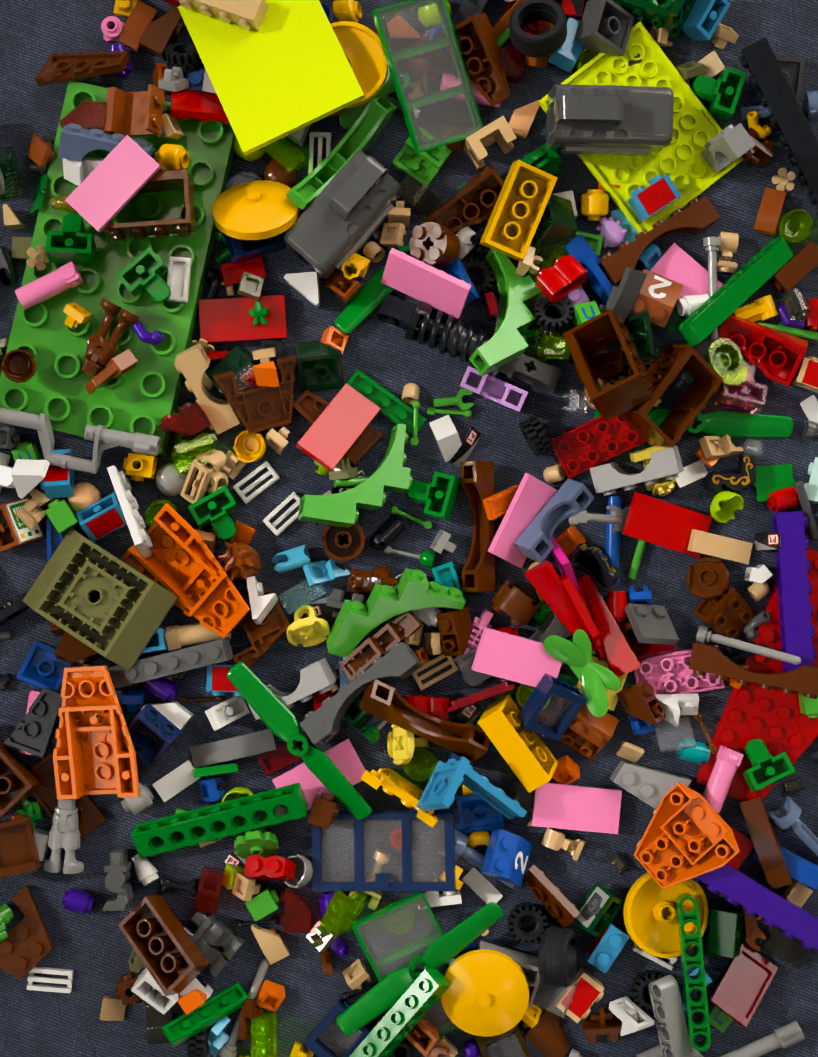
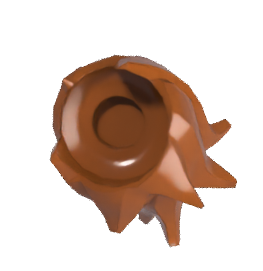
(240, 561)

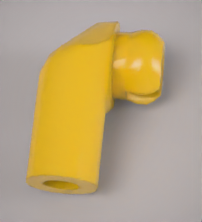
(752, 119)
(478, 838)

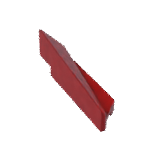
(563, 600)
(615, 646)

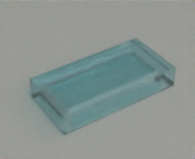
(300, 596)

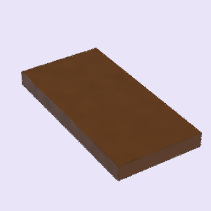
(88, 811)

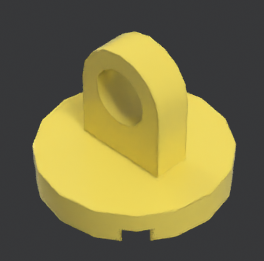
(309, 630)
(402, 744)

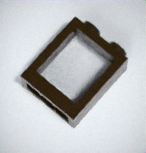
(505, 1045)

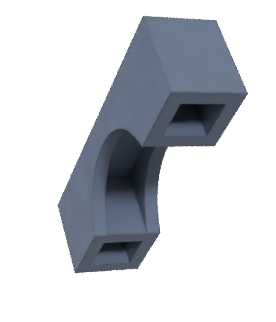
(77, 142)
(567, 501)

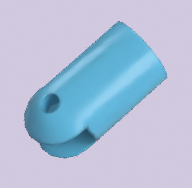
(294, 558)

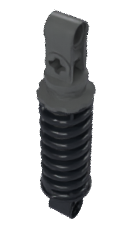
(461, 341)

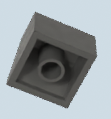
(605, 27)

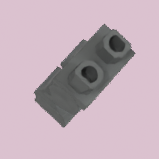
(117, 879)
(210, 936)

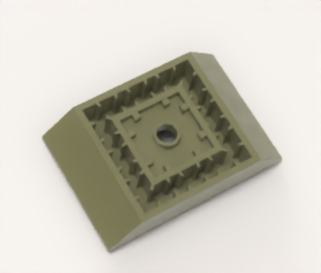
(128, 605)

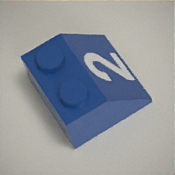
(506, 857)

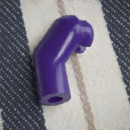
(785, 320)
(145, 336)
(340, 947)

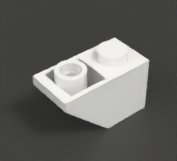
(174, 712)

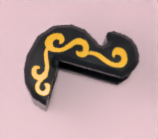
(731, 481)
(597, 565)

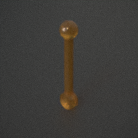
(713, 749)

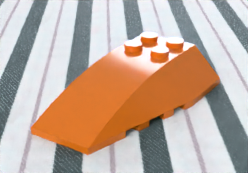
(189, 571)
(92, 738)

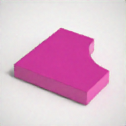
(563, 562)

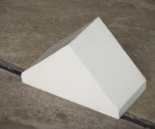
(306, 284)
(446, 436)
(28, 474)

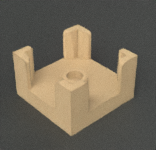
(495, 131)

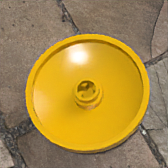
(364, 55)
(255, 210)
(652, 915)
(485, 993)

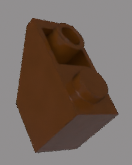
(454, 630)
(74, 651)
(641, 702)

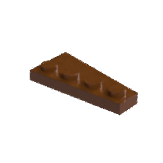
(81, 65)
(310, 408)

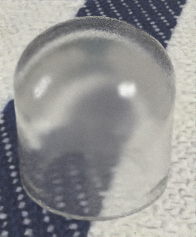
(753, 447)

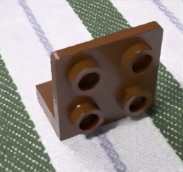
(725, 614)

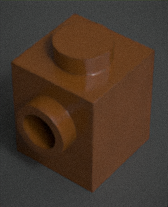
(323, 810)

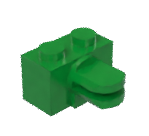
(721, 92)
(544, 159)
(71, 243)
(145, 275)
(437, 496)
(215, 512)
(765, 768)

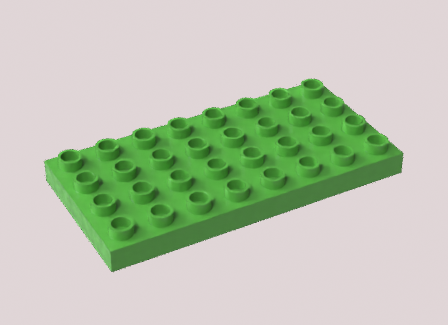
(153, 387)

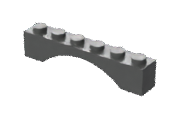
(549, 627)
(172, 663)
(326, 720)

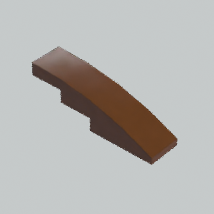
(378, 645)
(766, 843)

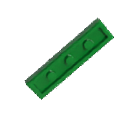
(390, 405)
(206, 1015)

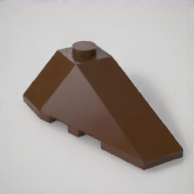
(471, 202)

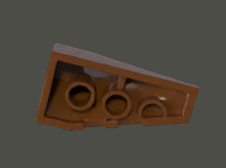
(482, 57)

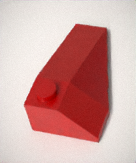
(769, 349)

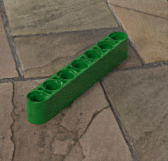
(735, 291)
(698, 981)

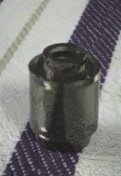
(796, 304)

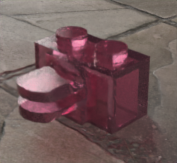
(744, 397)

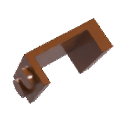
(134, 112)

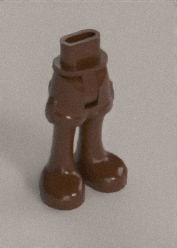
(100, 349)

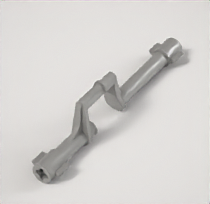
(102, 437)
(782, 1037)

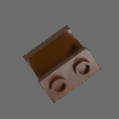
(17, 846)

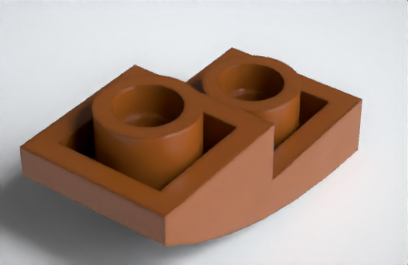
(136, 25)
(40, 150)
(769, 211)

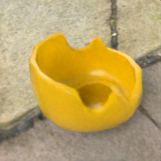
(249, 447)

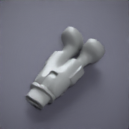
(64, 835)

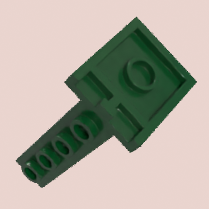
(659, 16)

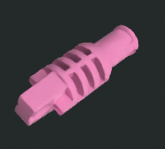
(477, 630)

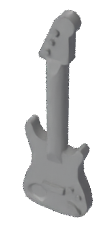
(617, 517)

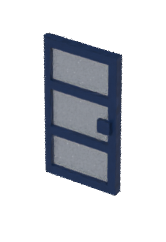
(385, 853)

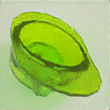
(728, 361)

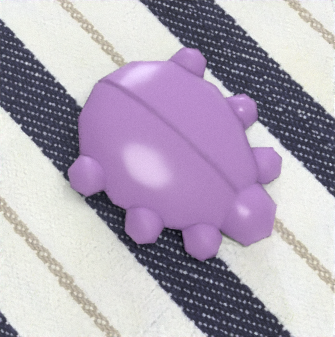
(612, 232)

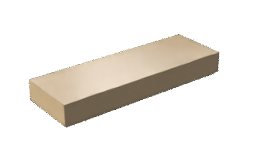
(720, 546)

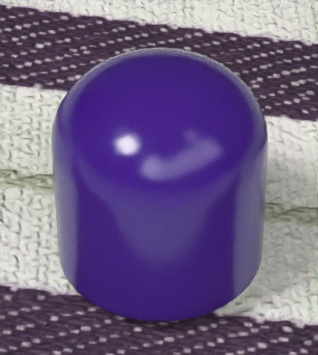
(471, 1048)

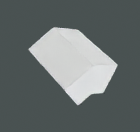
(757, 575)

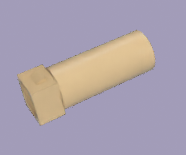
(189, 635)

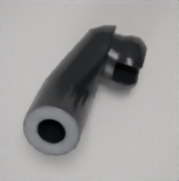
(214, 276)

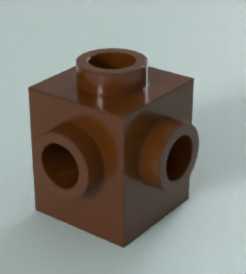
(123, 992)

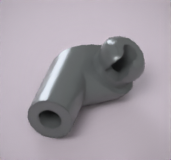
(757, 621)

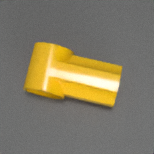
(355, 266)
(759, 310)

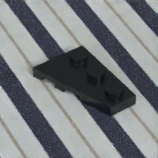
(38, 725)

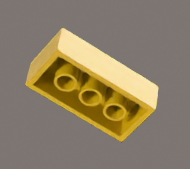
(518, 210)
(520, 748)

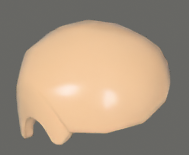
(84, 496)

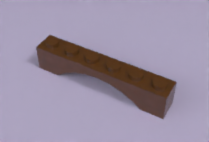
(162, 33)
(693, 220)
(479, 569)
(711, 660)
(390, 706)

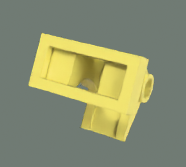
(663, 486)

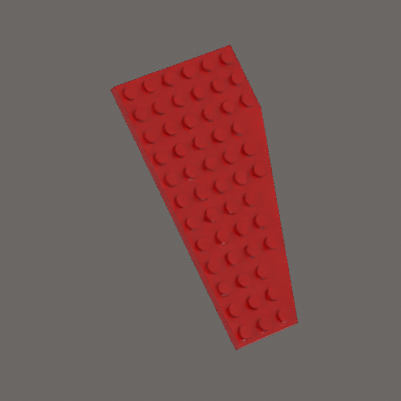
(763, 712)

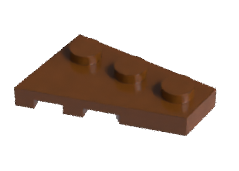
(556, 903)

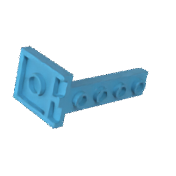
(450, 775)

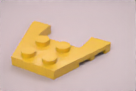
(404, 789)

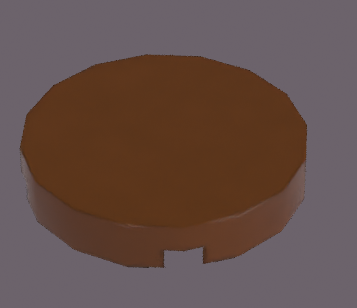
(707, 578)

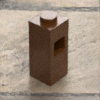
(796, 269)

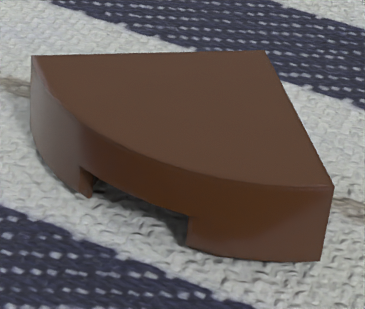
(327, 962)

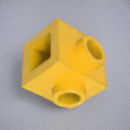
(147, 468)

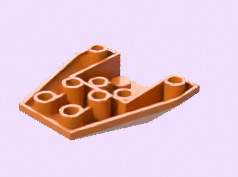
(685, 839)

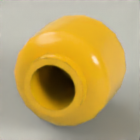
(347, 10)
(172, 157)
(594, 204)

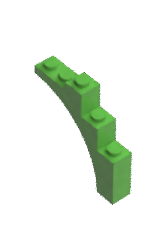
(359, 137)
(514, 318)
(341, 507)
(385, 602)

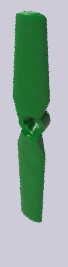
(368, 298)
(733, 424)
(285, 726)
(397, 982)

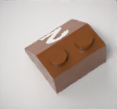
(657, 297)

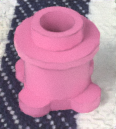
(111, 34)

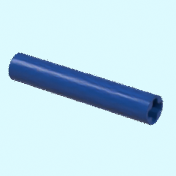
(613, 540)

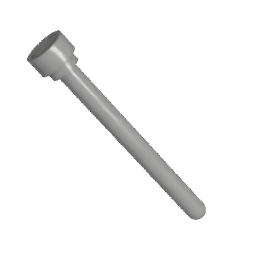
(712, 247)
(705, 635)
(230, 1047)

